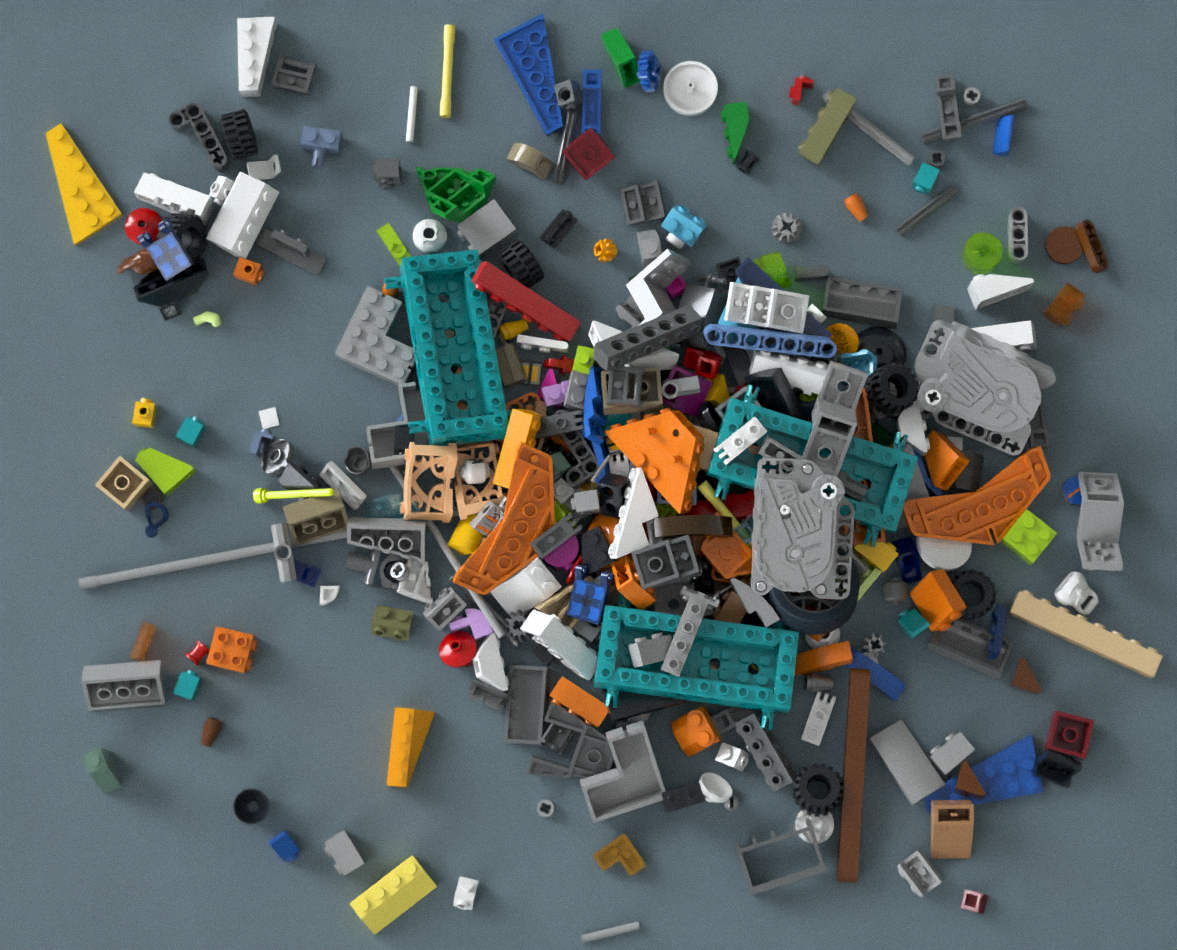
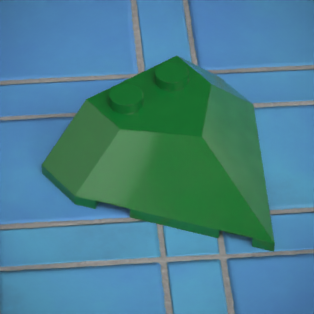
(455, 192)

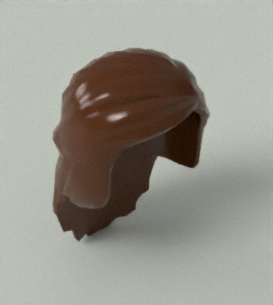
(140, 262)

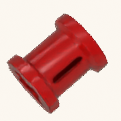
(197, 653)

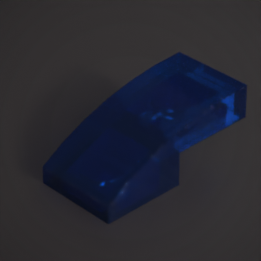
(306, 573)

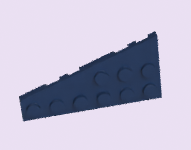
(751, 274)

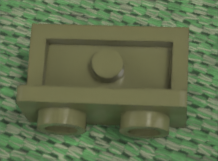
(392, 622)

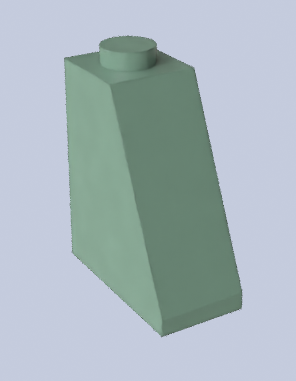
(102, 769)

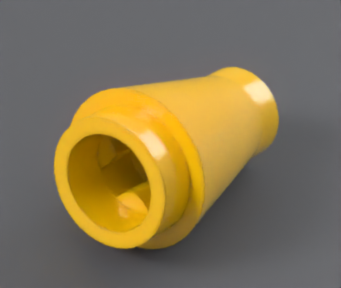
(511, 329)

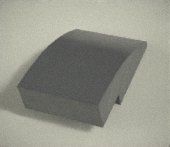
(666, 562)

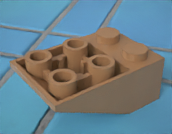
(951, 828)

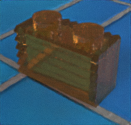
(1064, 305)

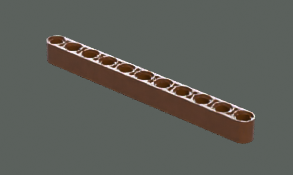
(853, 775)

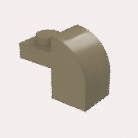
(530, 158)

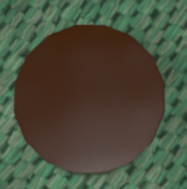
(1063, 245)

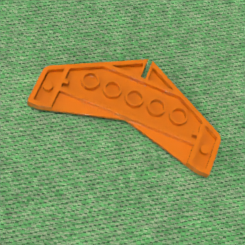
(993, 506)
(526, 515)

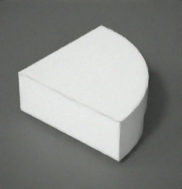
(328, 594)

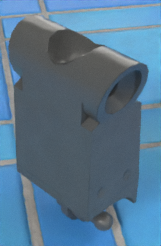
(708, 303)

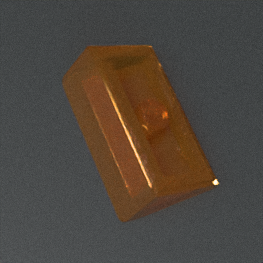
(143, 641)

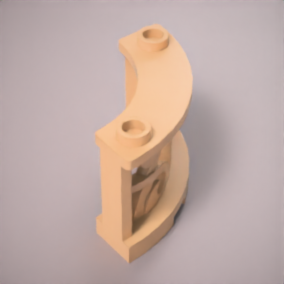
(447, 458)
(468, 504)

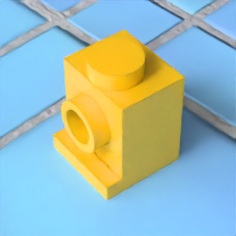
(148, 419)

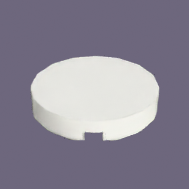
(822, 826)

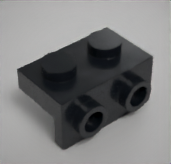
(1056, 768)

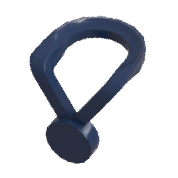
(151, 530)

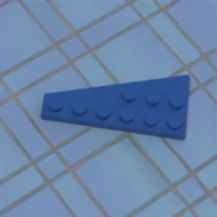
(530, 63)
(1001, 776)

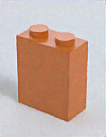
(938, 600)

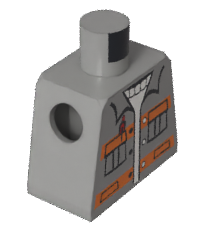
(489, 517)

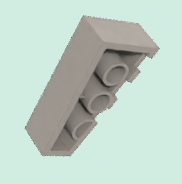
(389, 536)

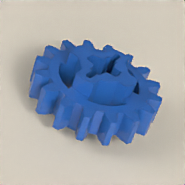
(649, 71)

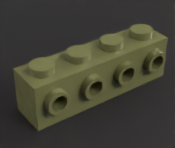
(827, 127)

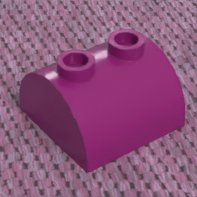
(564, 556)

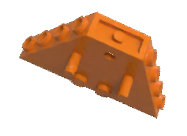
(665, 459)

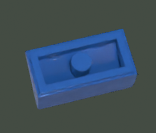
(1003, 135)

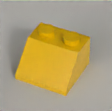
(879, 556)

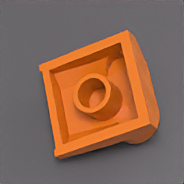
(695, 731)

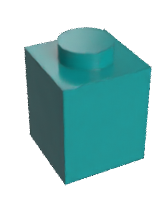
(925, 178)
(191, 431)
(188, 685)

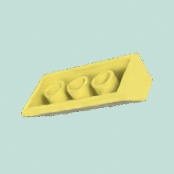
(393, 894)

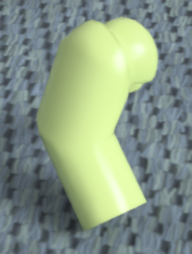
(208, 317)

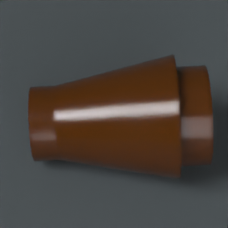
(211, 730)

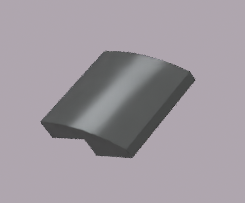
(643, 203)

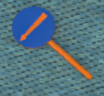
(1072, 492)

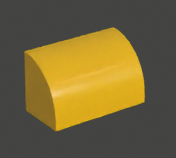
(465, 537)

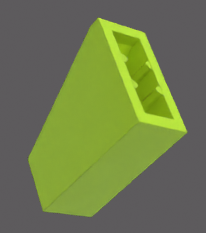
(164, 470)

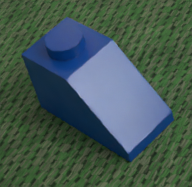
(285, 846)

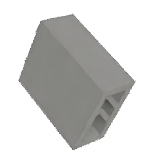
(486, 229)

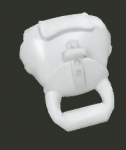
(1075, 591)

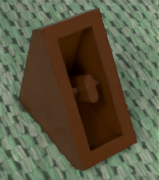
(1024, 678)
(968, 784)

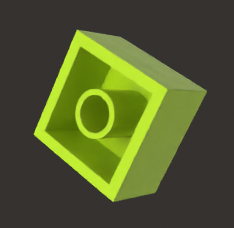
(1028, 537)

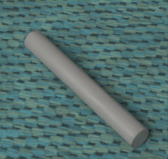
(610, 932)

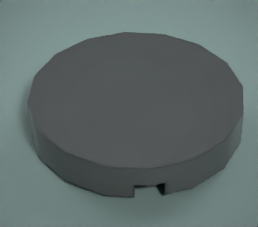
(277, 457)

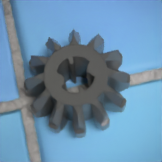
(513, 626)

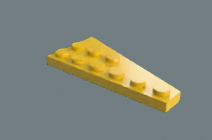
(83, 195)

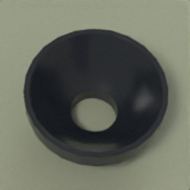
(708, 418)
(241, 802)

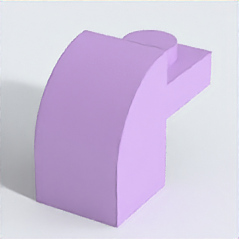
(555, 394)
(475, 619)

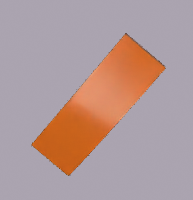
(823, 658)

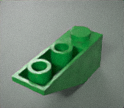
(737, 122)

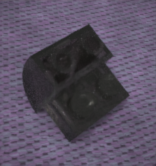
(970, 477)

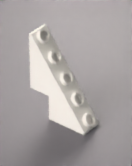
(661, 358)
(636, 510)

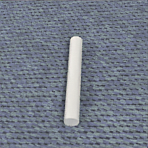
(411, 114)

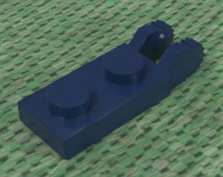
(997, 630)

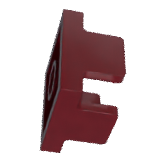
(588, 153)

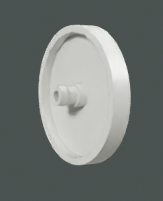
(690, 88)
(943, 553)

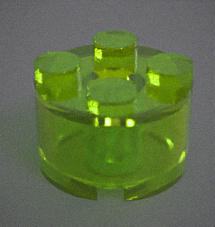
(971, 253)
(775, 268)

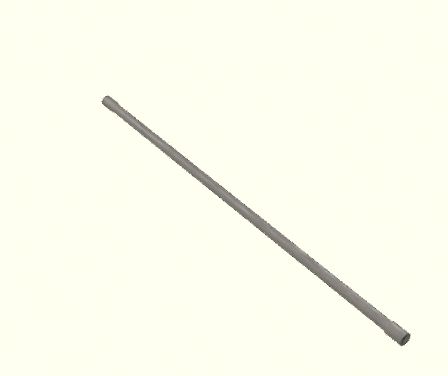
(95, 581)

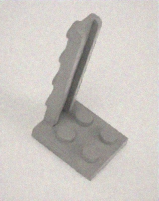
(687, 628)

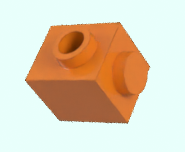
(248, 271)

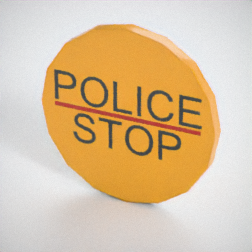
(844, 338)

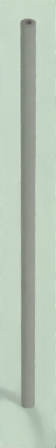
(452, 558)

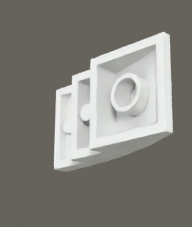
(766, 307)

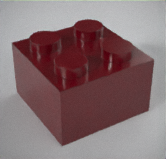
(1069, 735)

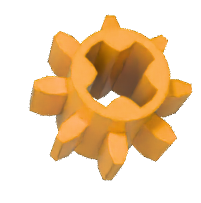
(605, 250)

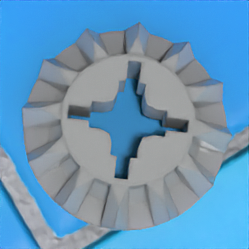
(785, 235)

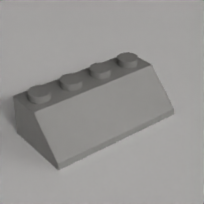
(124, 685)

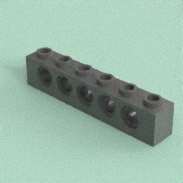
(647, 338)

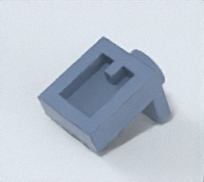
(257, 444)

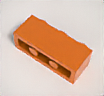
(579, 702)

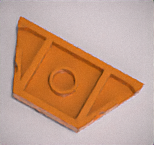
(728, 555)

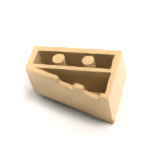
(558, 604)

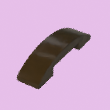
(693, 526)

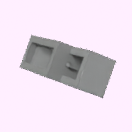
(754, 602)

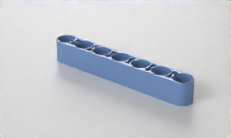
(778, 344)

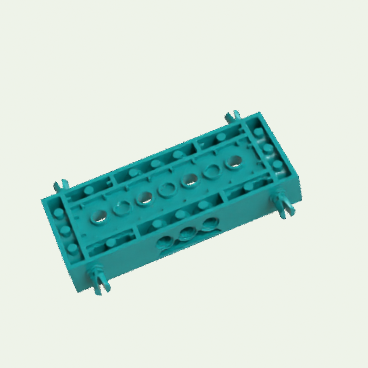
(470, 349)
(885, 467)
(729, 643)

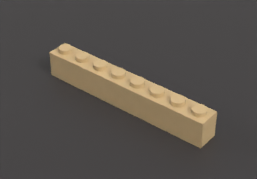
(1084, 634)

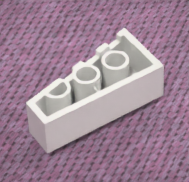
(254, 48)
(174, 197)
(1016, 334)
(798, 371)
(561, 643)

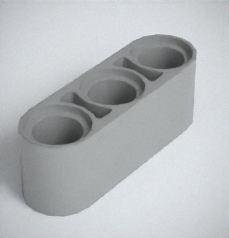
(1021, 227)

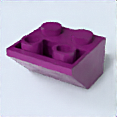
(691, 402)

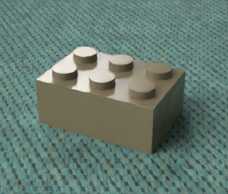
(650, 393)
(316, 517)

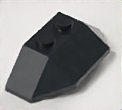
(158, 292)

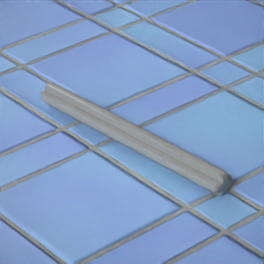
(878, 135)

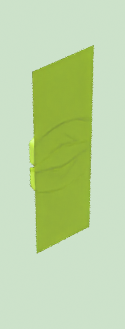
(393, 243)

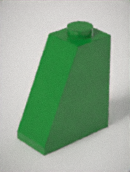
(621, 57)

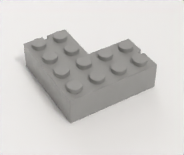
(368, 342)
(382, 435)
(633, 782)

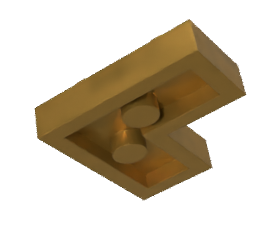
(620, 850)

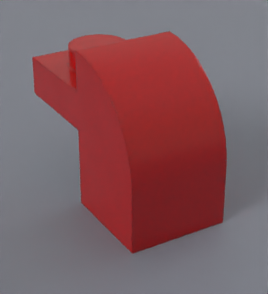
(704, 362)

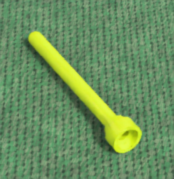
(262, 495)

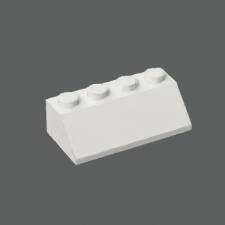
(242, 215)

